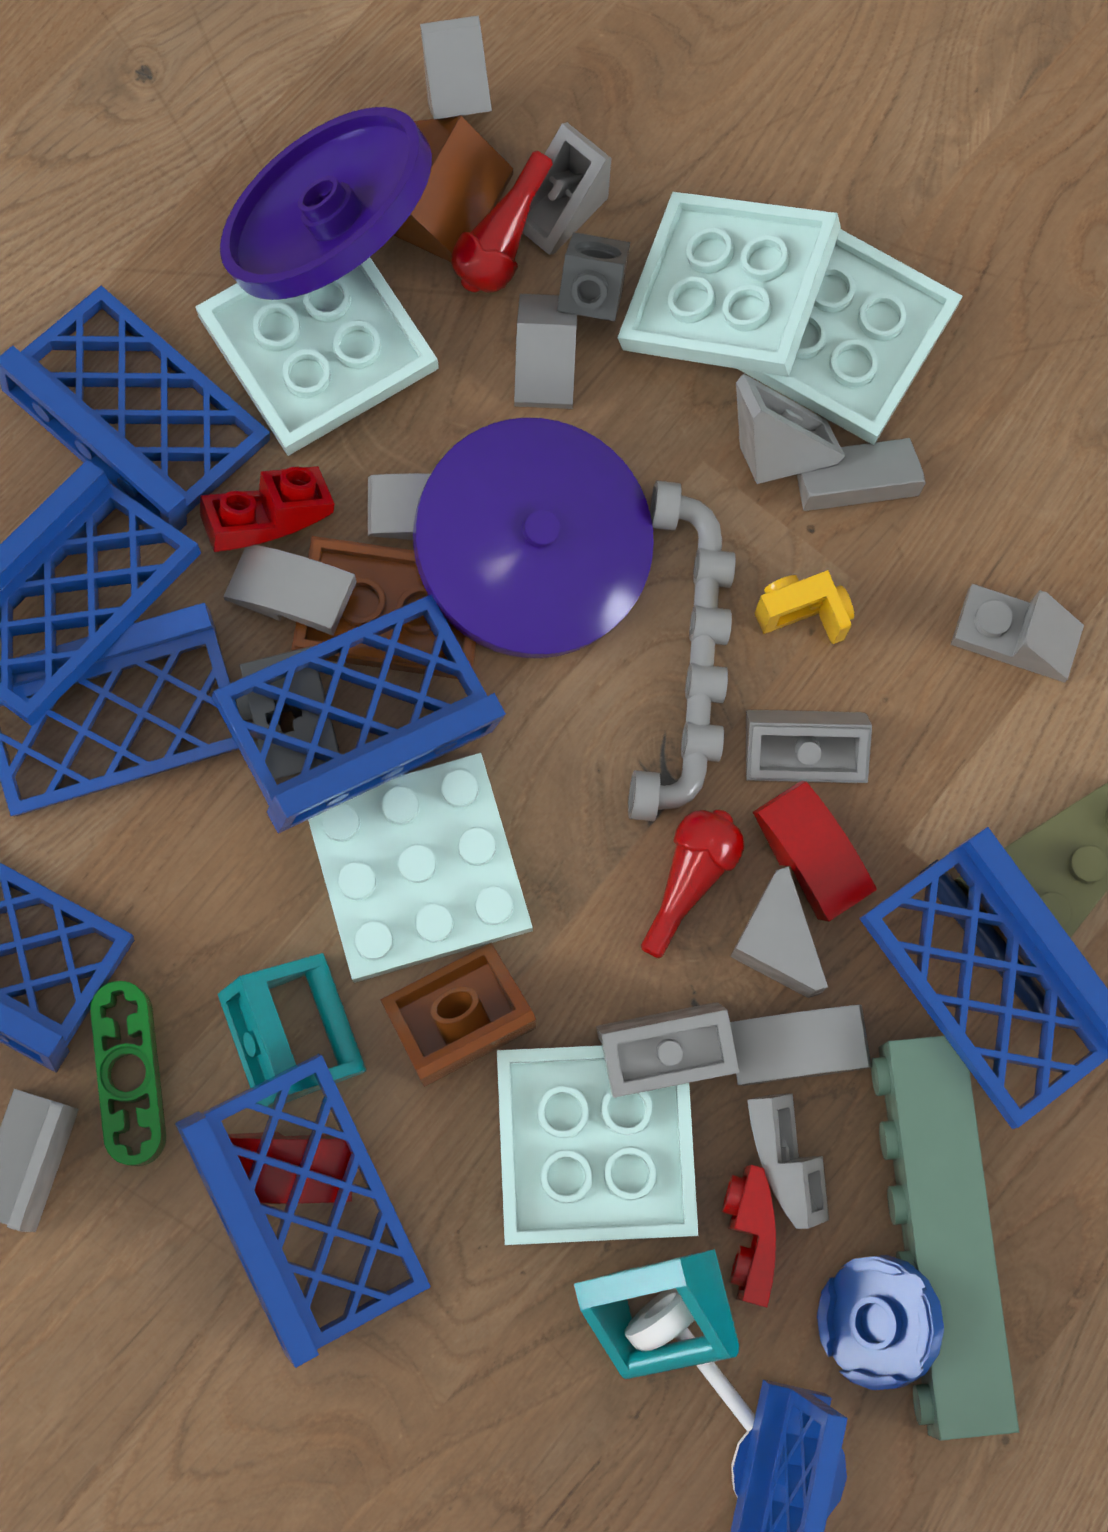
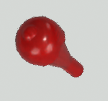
(488, 252)
(704, 851)

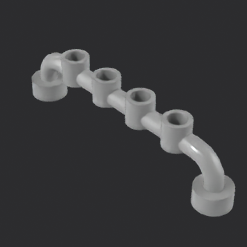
(703, 680)

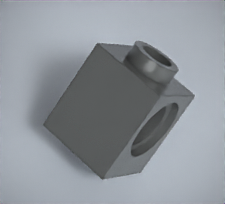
(593, 276)

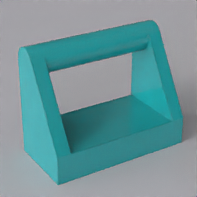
(260, 1034)
(702, 1290)

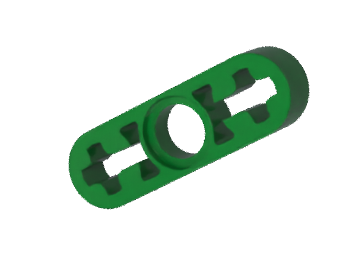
(107, 1028)

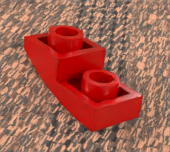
(282, 505)
(816, 849)
(276, 1184)
(752, 1214)

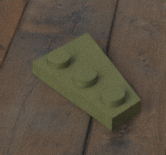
(1067, 859)

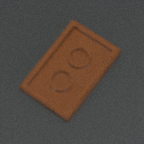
(385, 582)

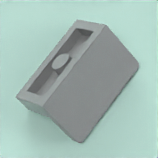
(668, 1049)
(30, 1155)

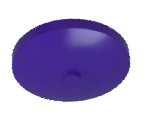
(326, 203)
(533, 537)

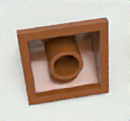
(461, 187)
(459, 1014)

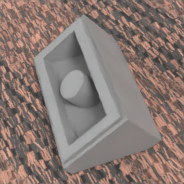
(864, 476)
(807, 746)

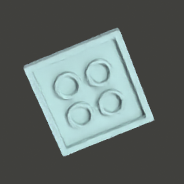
(730, 283)
(864, 338)
(318, 354)
(419, 869)
(590, 1161)

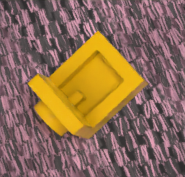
(794, 600)

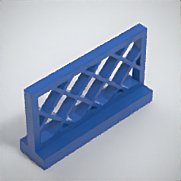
(89, 430)
(28, 560)
(138, 646)
(377, 761)
(1032, 935)
(24, 1026)
(250, 1229)
(790, 1462)

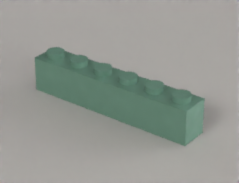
(946, 1234)

